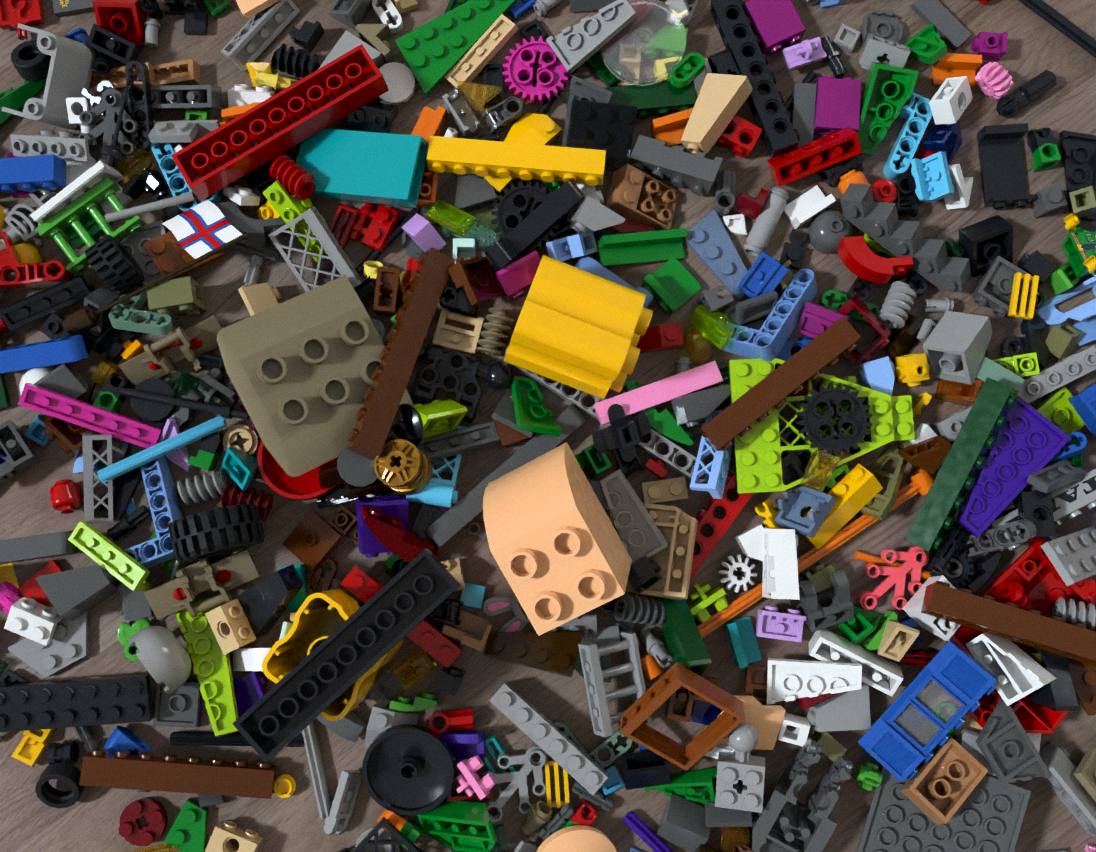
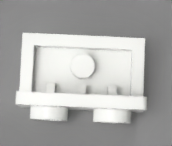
(242, 95)
(32, 620)

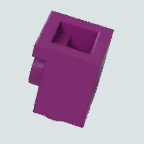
(990, 45)

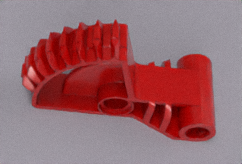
(28, 275)

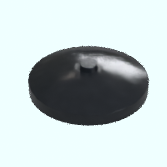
(408, 769)

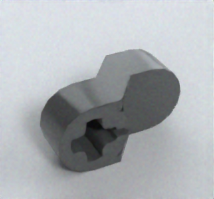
(186, 416)

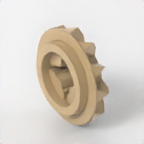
(232, 436)

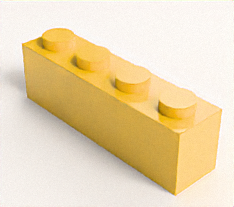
(851, 496)

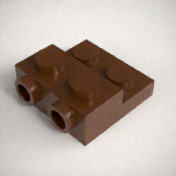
(477, 279)
(67, 433)

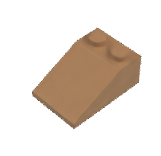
(944, 781)

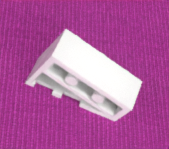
(780, 564)
(1014, 669)

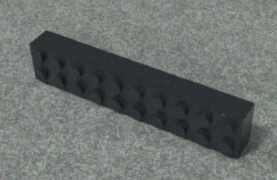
(346, 655)

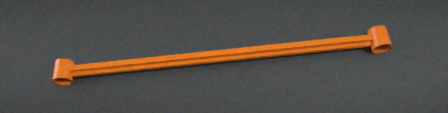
(920, 483)

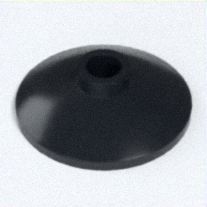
(408, 424)

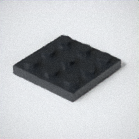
(603, 128)

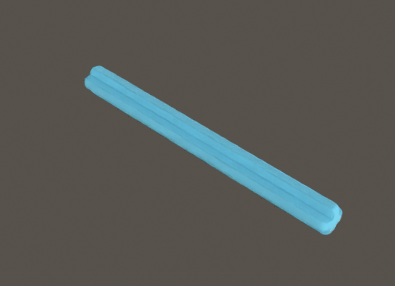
(161, 449)

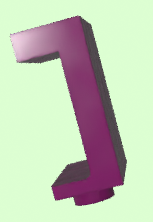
(775, 23)
(837, 105)

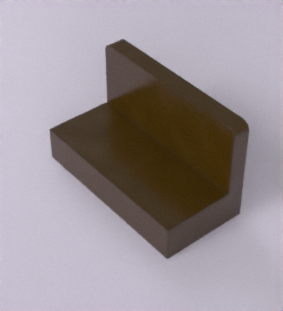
(904, 338)

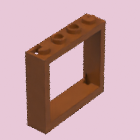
(632, 719)

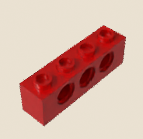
(814, 156)

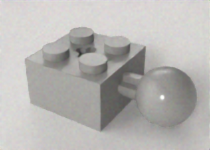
(741, 767)

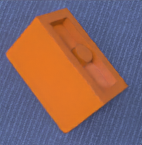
(955, 66)
(430, 122)
(671, 127)

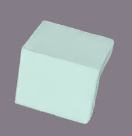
(463, 248)

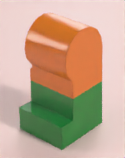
(402, 823)

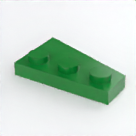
(530, 409)

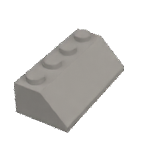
(1068, 787)

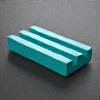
(500, 748)

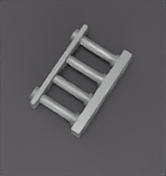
(595, 677)

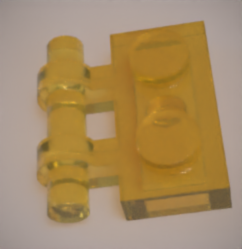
(128, 160)

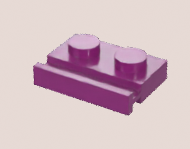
(817, 319)

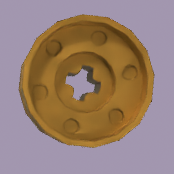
(413, 472)

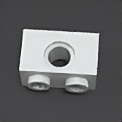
(951, 100)

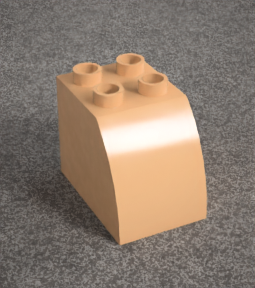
(554, 540)

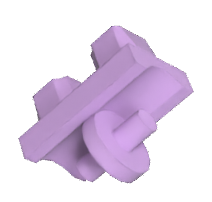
(804, 53)

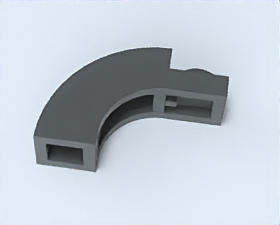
(256, 228)

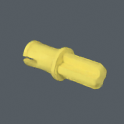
(272, 80)

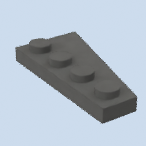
(583, 90)

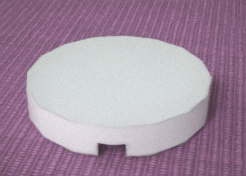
(399, 82)

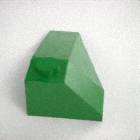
(883, 98)

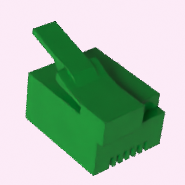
(592, 461)

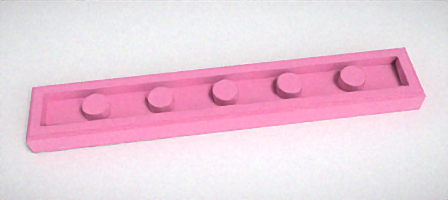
(661, 391)

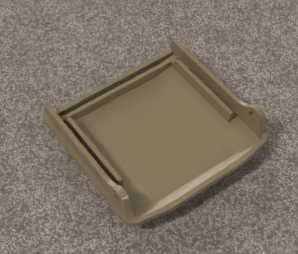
(304, 372)

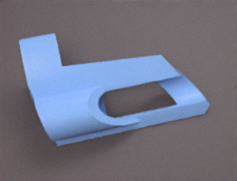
(1052, 316)

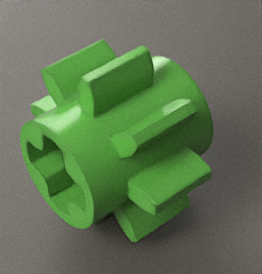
(868, 775)

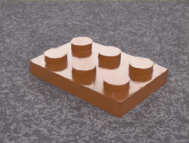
(169, 255)

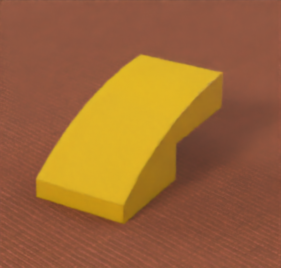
(32, 745)

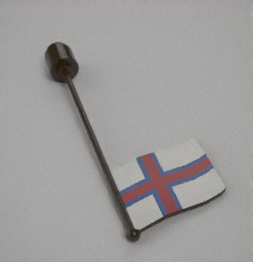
(199, 231)

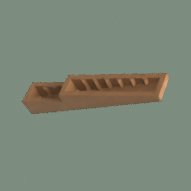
(174, 73)

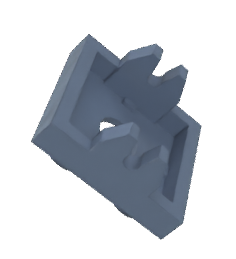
(796, 501)

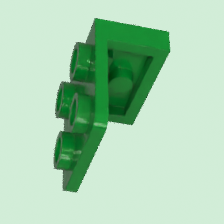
(671, 285)

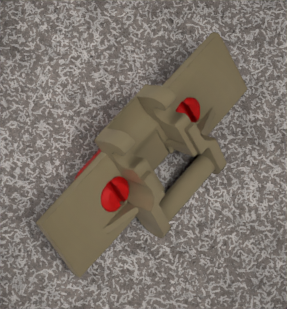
(173, 352)
(198, 577)

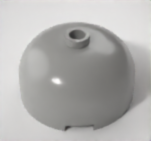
(163, 656)

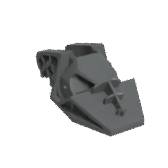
(794, 826)

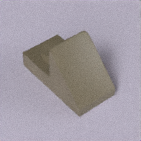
(375, 36)

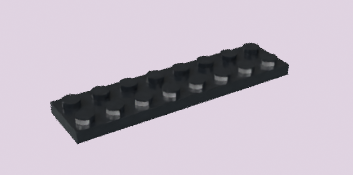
(75, 703)

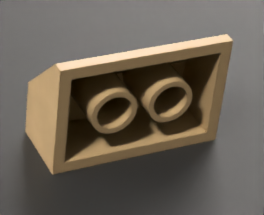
(259, 297)

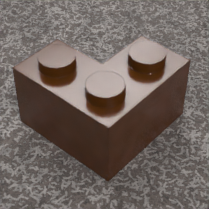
(680, 703)

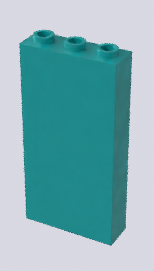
(365, 166)

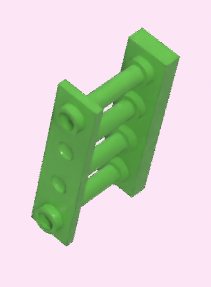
(71, 216)

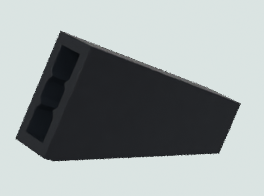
(269, 599)

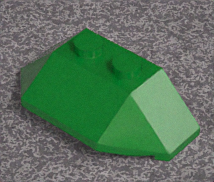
(460, 826)

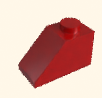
(661, 338)

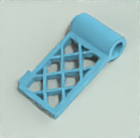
(440, 491)

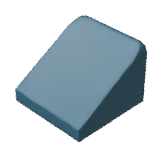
(36, 432)

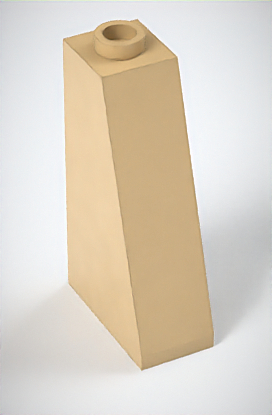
(714, 109)

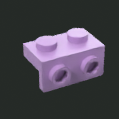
(779, 624)

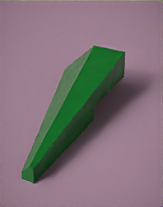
(16, 98)
(694, 785)

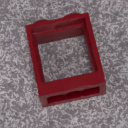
(854, 356)

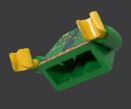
(1080, 247)

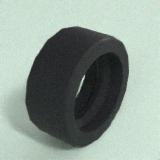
(54, 797)

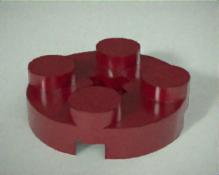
(131, 828)

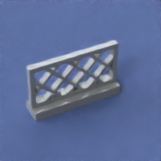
(328, 243)

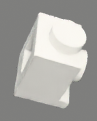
(797, 734)

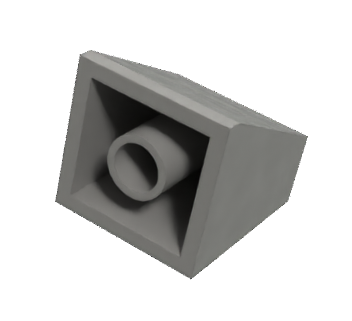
(958, 346)

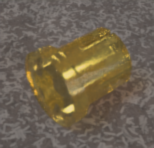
(104, 370)

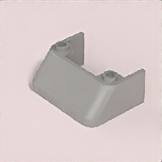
(67, 76)

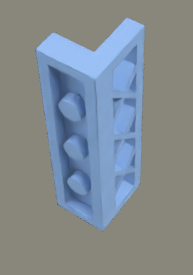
(719, 466)

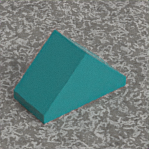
(240, 467)

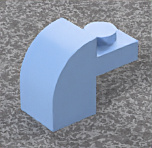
(572, 246)

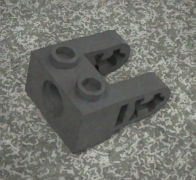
(18, 451)
(828, 606)

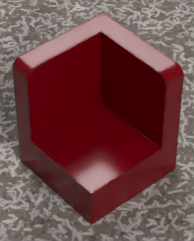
(750, 206)

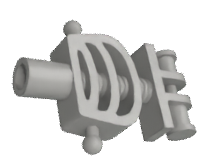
(21, 229)

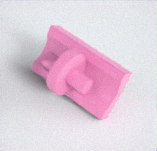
(480, 786)

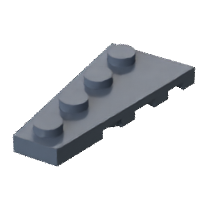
(716, 250)

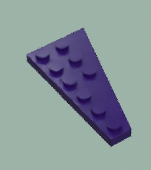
(1021, 449)

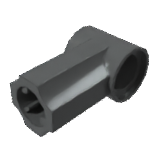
(725, 192)

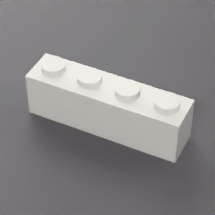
(875, 669)

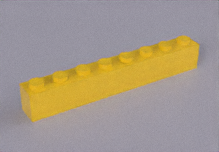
(516, 160)

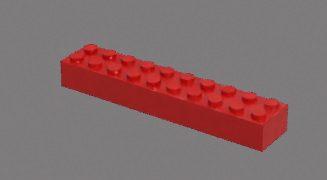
(280, 122)

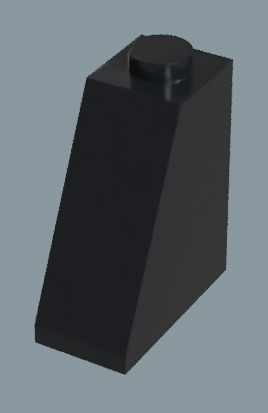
(1059, 693)

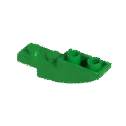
(665, 422)

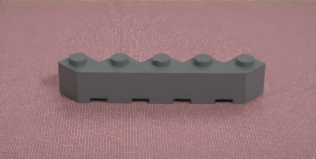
(904, 238)

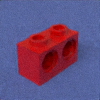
(739, 129)

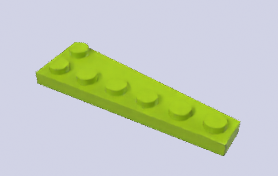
(211, 669)

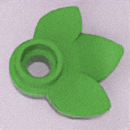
(126, 631)

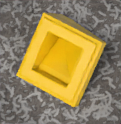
(254, 66)

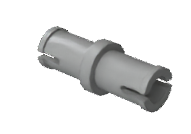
(655, 647)

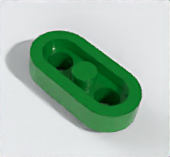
(687, 70)

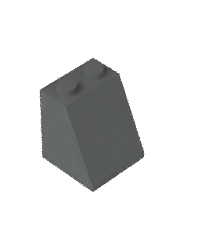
(78, 589)

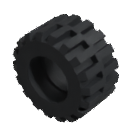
(114, 265)

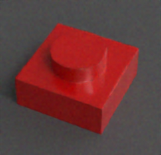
(656, 467)

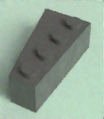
(675, 164)

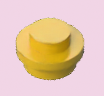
(284, 786)

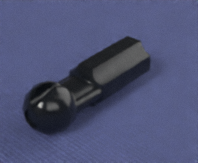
(1026, 93)

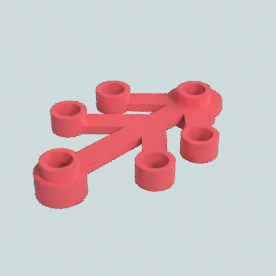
(896, 576)

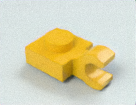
(769, 513)

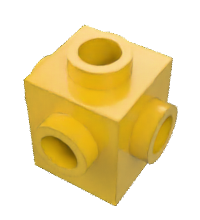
(912, 368)

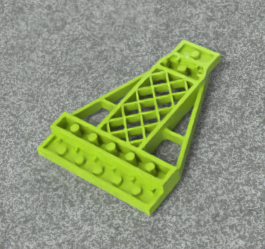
(759, 450)

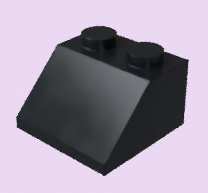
(985, 242)

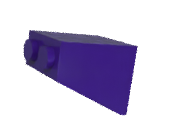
(389, 505)

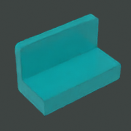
(742, 641)

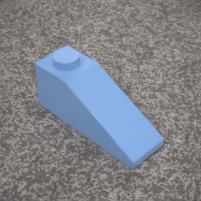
(878, 375)

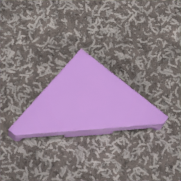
(180, 455)

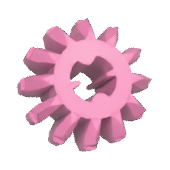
(994, 80)

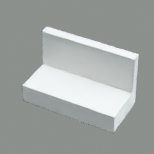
(808, 206)

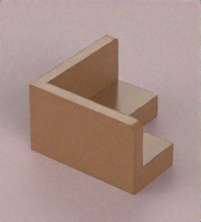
(472, 630)

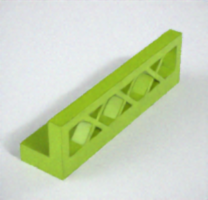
(110, 557)

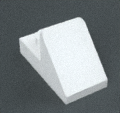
(961, 187)

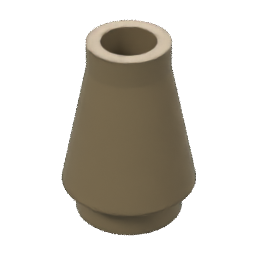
(537, 817)

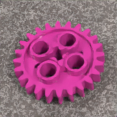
(517, 68)

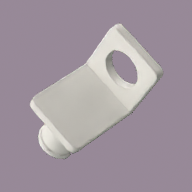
(74, 118)

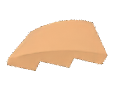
(764, 718)

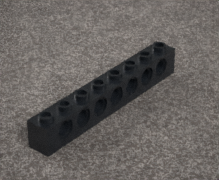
(728, 29)

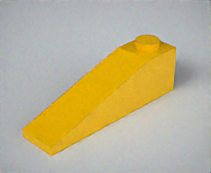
(529, 129)

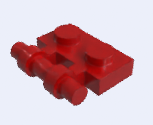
(379, 229)

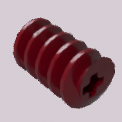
(234, 496)

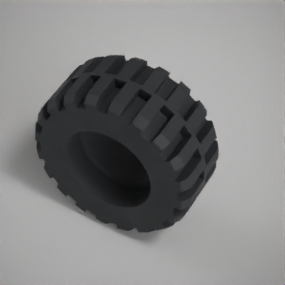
(216, 532)

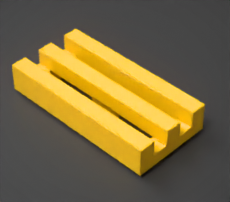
(1023, 299)
(558, 804)

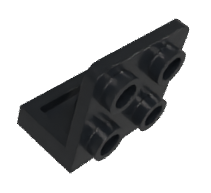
(372, 117)

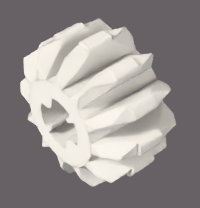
(742, 566)

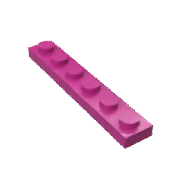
(89, 416)

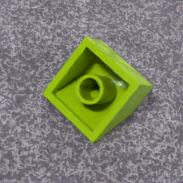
(440, 416)

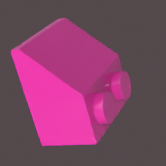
(518, 274)

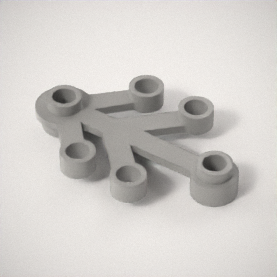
(518, 779)

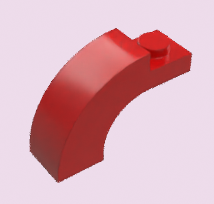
(868, 265)

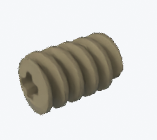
(494, 332)

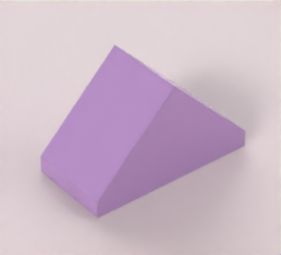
(423, 233)

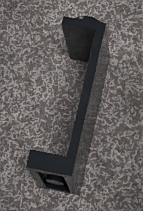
(1003, 166)

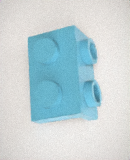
(932, 177)

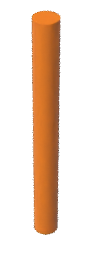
(865, 557)

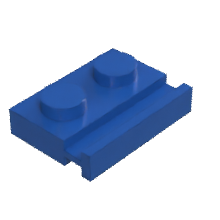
(762, 276)

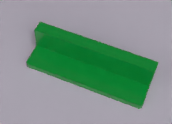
(641, 247)

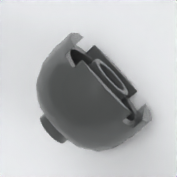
(828, 230)

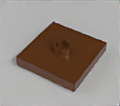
(313, 540)

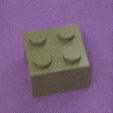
(177, 297)

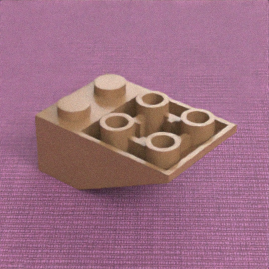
(641, 198)

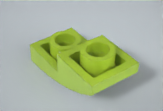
(1021, 365)

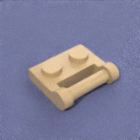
(455, 337)

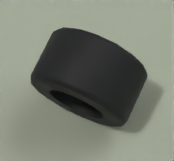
(30, 61)

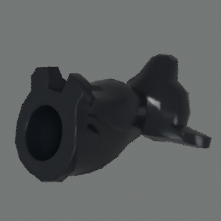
(833, 172)

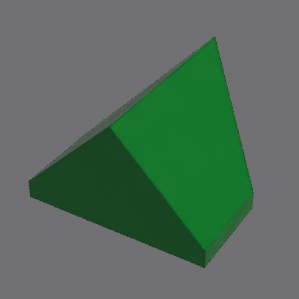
(862, 625)

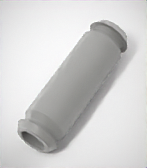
(766, 222)

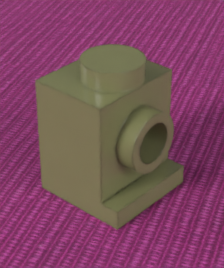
(1083, 201)
(820, 575)
(831, 747)

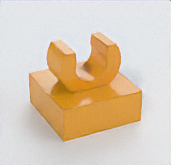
(132, 349)

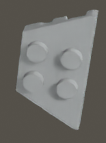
(66, 647)

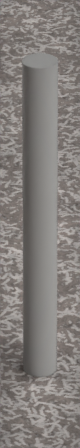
(149, 207)

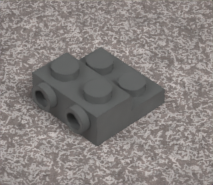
(996, 287)

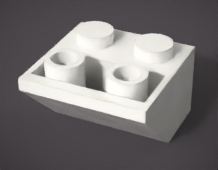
(937, 626)

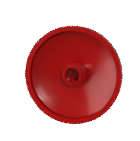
(296, 488)

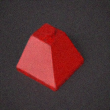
(122, 17)

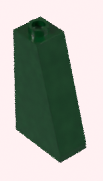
(683, 637)

